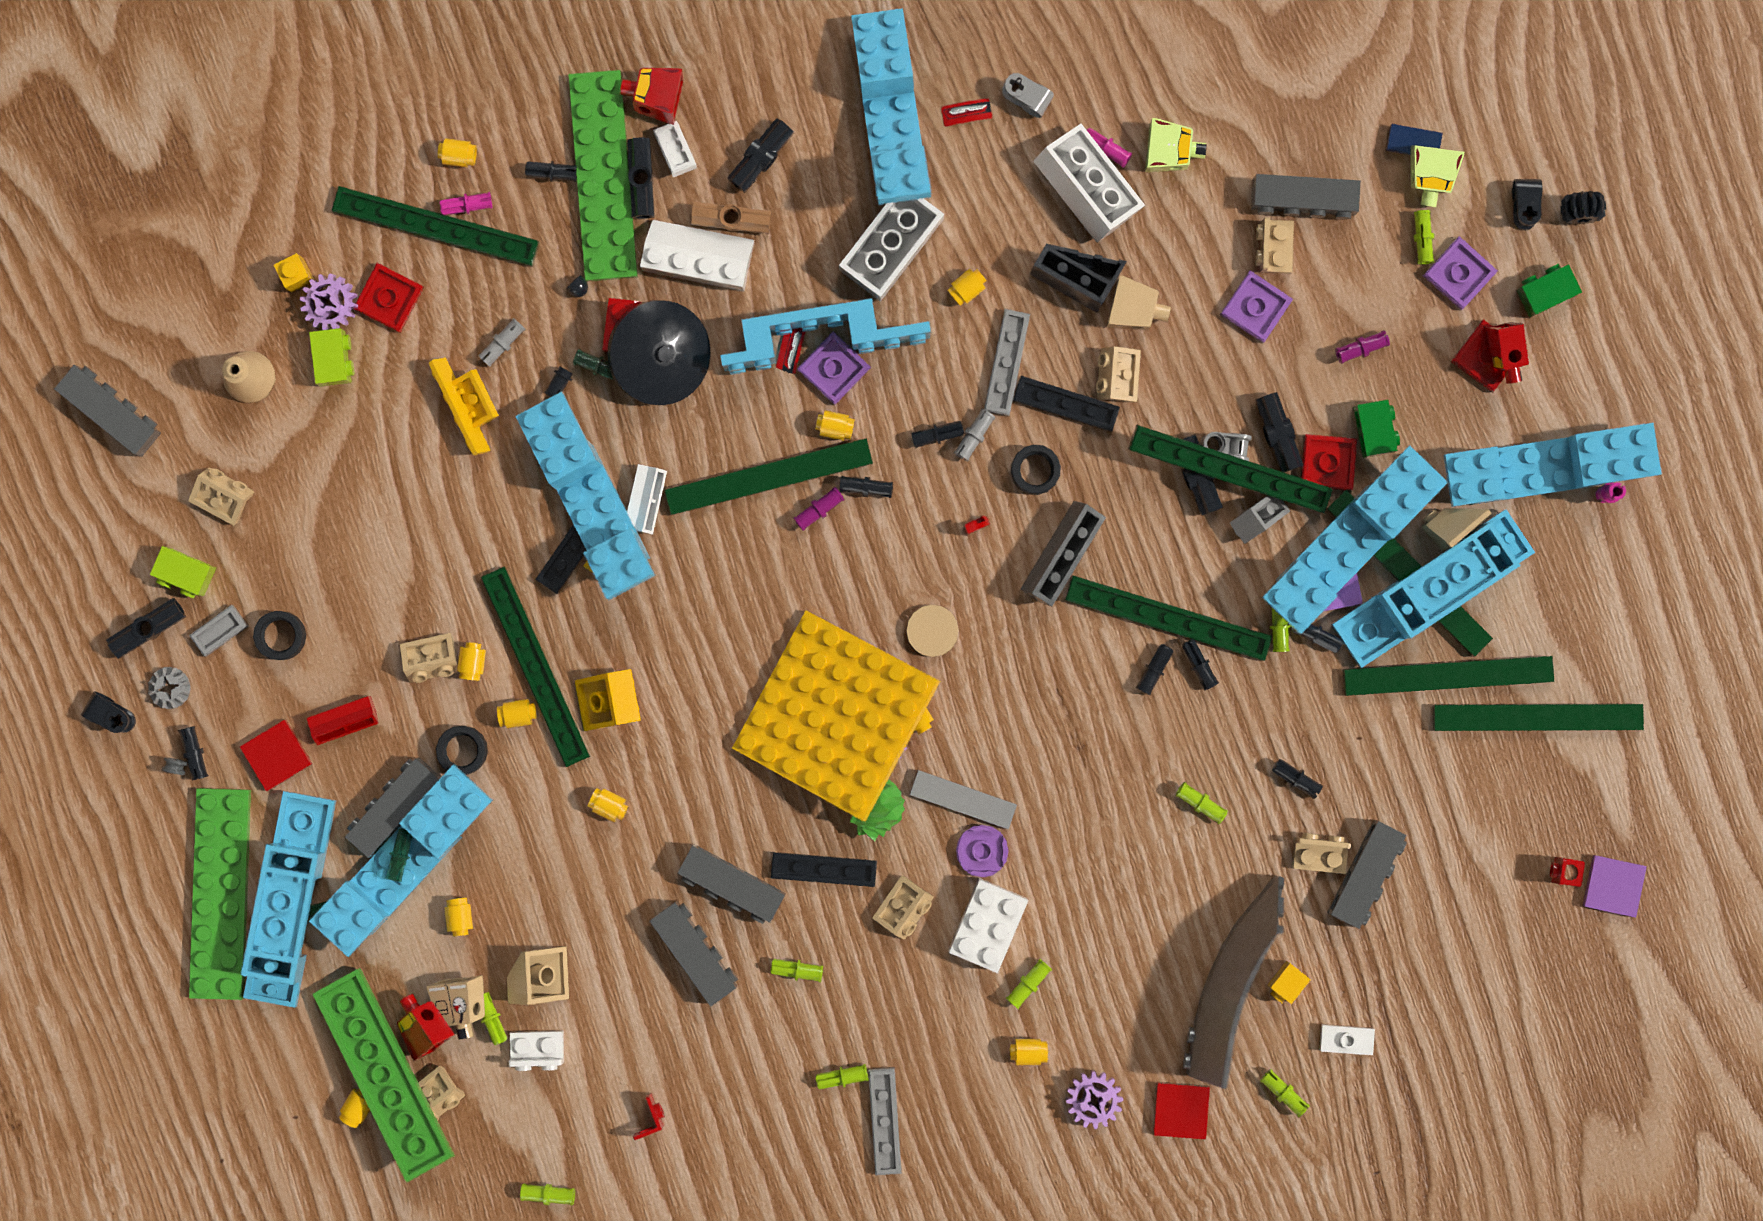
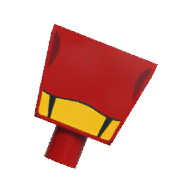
(656, 92)
(1508, 339)
(422, 1027)

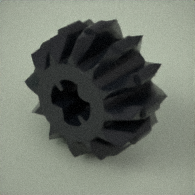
(1583, 207)

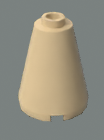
(248, 376)

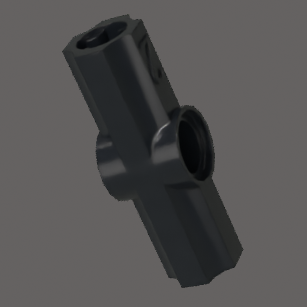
(760, 155)
(640, 162)
(1279, 432)
(1202, 487)
(132, 636)

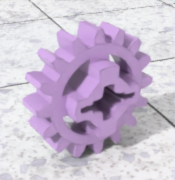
(334, 294)
(1083, 1105)

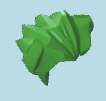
(884, 814)

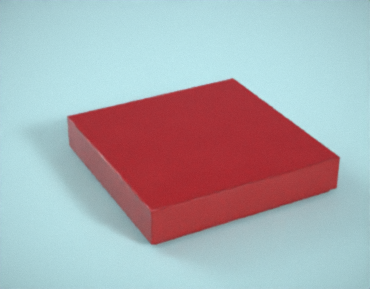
(388, 297)
(1476, 359)
(1329, 461)
(276, 755)
(1181, 1110)

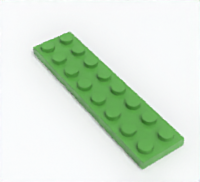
(603, 176)
(220, 893)
(383, 1075)

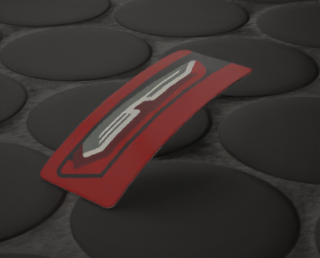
(966, 112)
(790, 351)

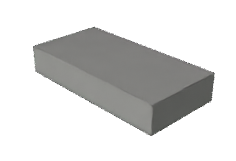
(218, 630)

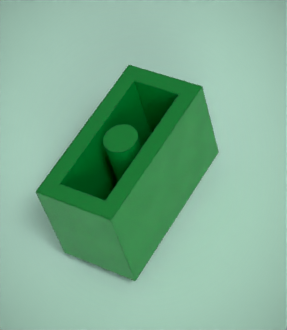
(1548, 291)
(1376, 428)

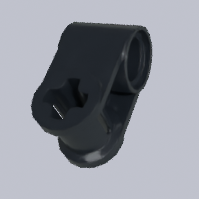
(1526, 198)
(105, 711)

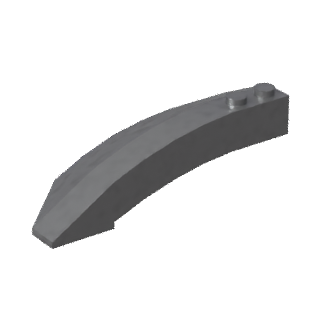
(1229, 985)

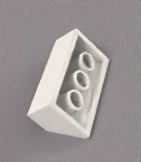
(1088, 182)
(697, 255)

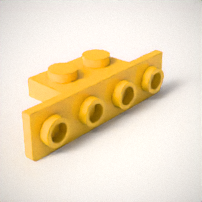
(467, 401)

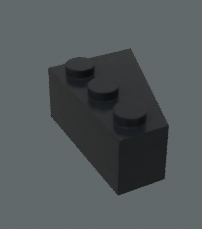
(1077, 274)

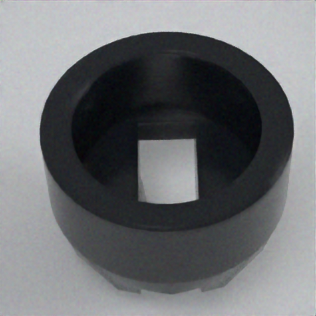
(578, 287)

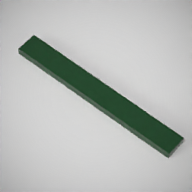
(435, 226)
(1230, 468)
(768, 476)
(1402, 564)
(1168, 618)
(535, 666)
(1448, 675)
(1538, 717)

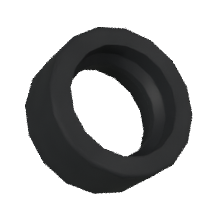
(1037, 450)
(259, 633)
(482, 750)

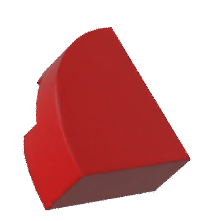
(976, 525)

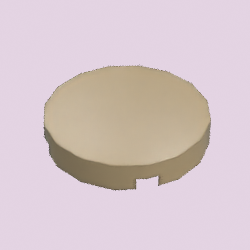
(932, 630)

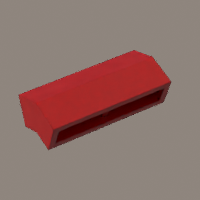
(343, 720)

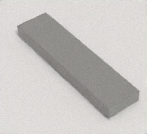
(1006, 362)
(963, 799)
(884, 1121)

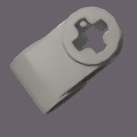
(1029, 96)
(1230, 443)

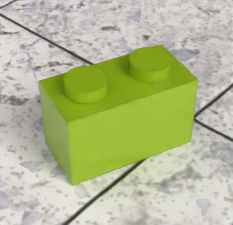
(331, 357)
(182, 571)

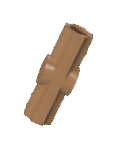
(713, 216)

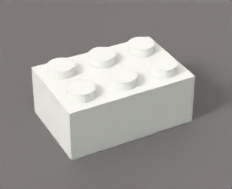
(988, 925)

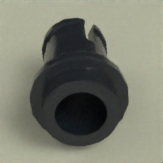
(558, 382)

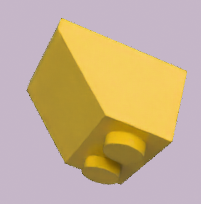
(607, 700)

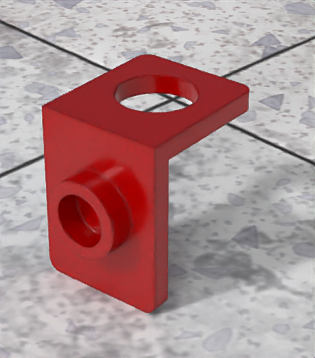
(1558, 870)
(657, 1113)

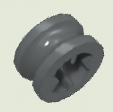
(174, 766)

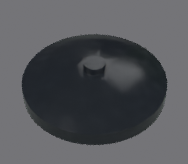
(659, 352)

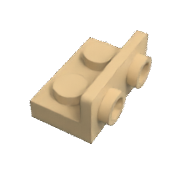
(1276, 246)
(1118, 374)
(220, 495)
(429, 658)
(1320, 854)
(903, 908)
(440, 1091)

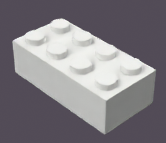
(890, 244)

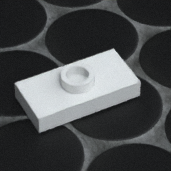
(675, 149)
(1347, 1039)

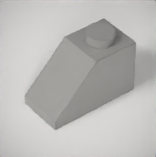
(1259, 518)

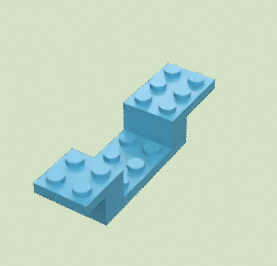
(890, 107)
(861, 324)
(1552, 465)
(588, 495)
(1353, 539)
(1434, 589)
(435, 828)
(284, 899)

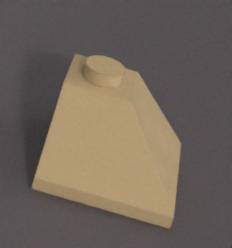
(1452, 524)
(539, 977)

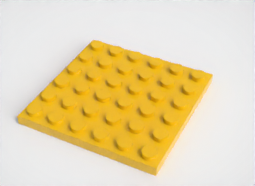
(836, 715)

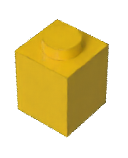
(293, 272)
(1288, 983)

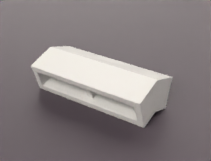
(646, 497)

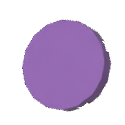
(982, 850)

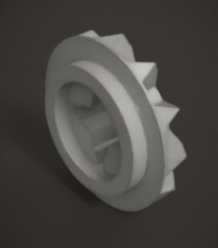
(178, 695)

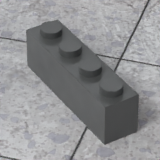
(1305, 195)
(108, 410)
(1063, 553)
(391, 808)
(1367, 874)
(731, 883)
(693, 952)

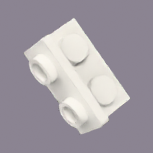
(536, 1049)

